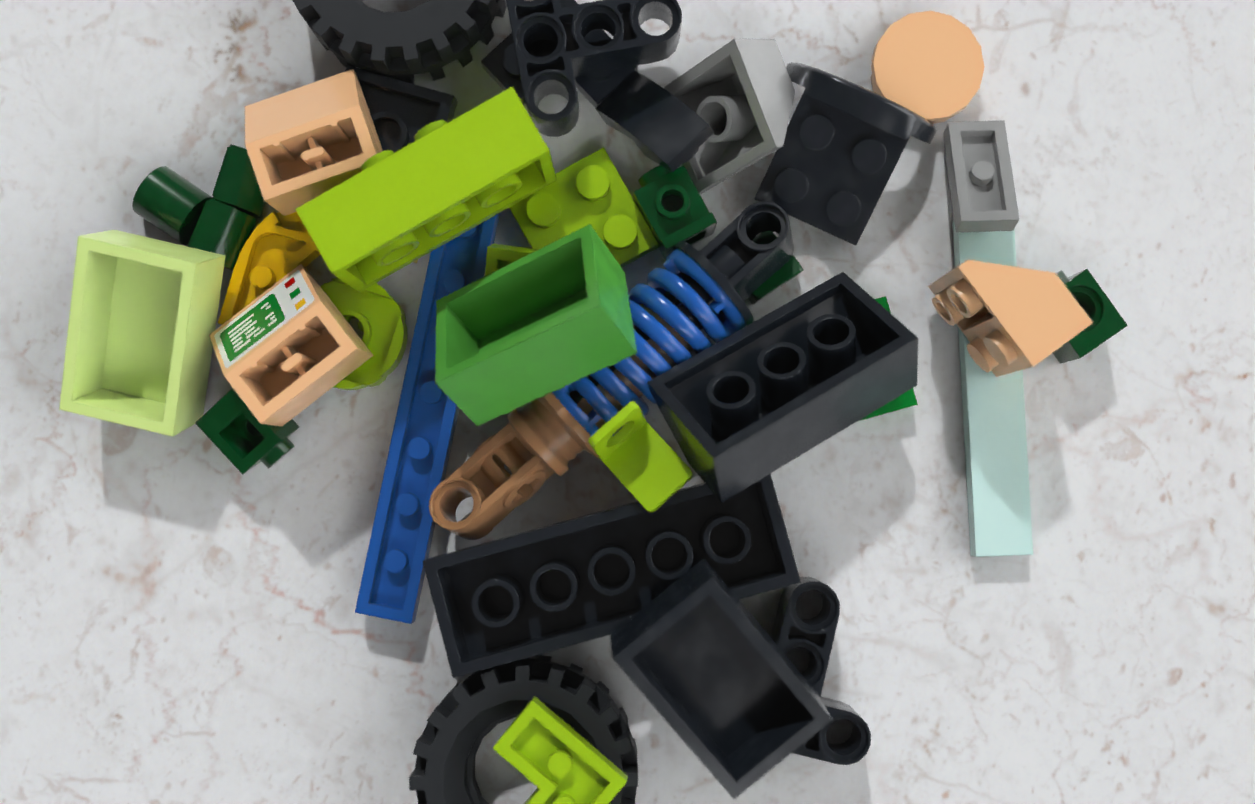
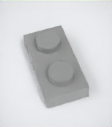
(980, 176)

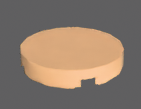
(928, 65)

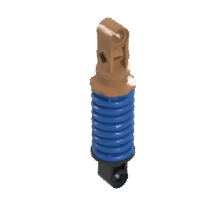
(667, 314)

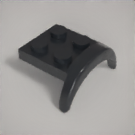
(838, 152)

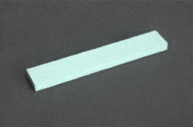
(994, 429)

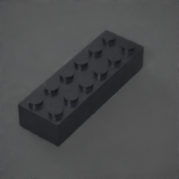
(601, 570)

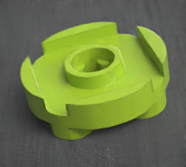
(382, 326)

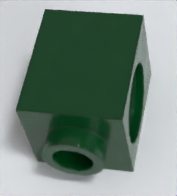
(1098, 308)

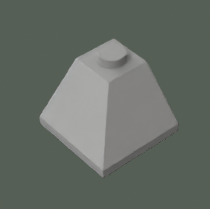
(744, 100)

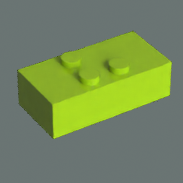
(429, 191)

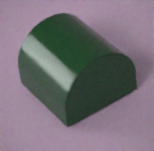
(238, 183)
(170, 203)
(222, 231)

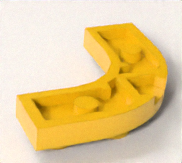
(267, 256)

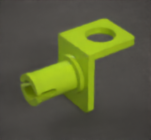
(640, 458)

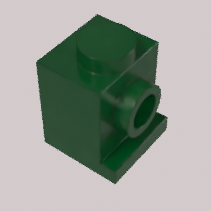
(688, 224)
(241, 435)

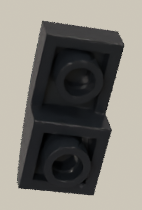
(655, 121)

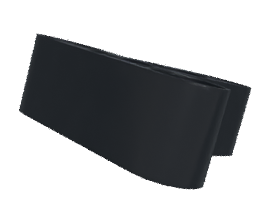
(575, 57)
(818, 637)

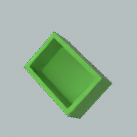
(533, 327)

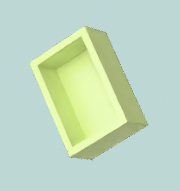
(140, 331)

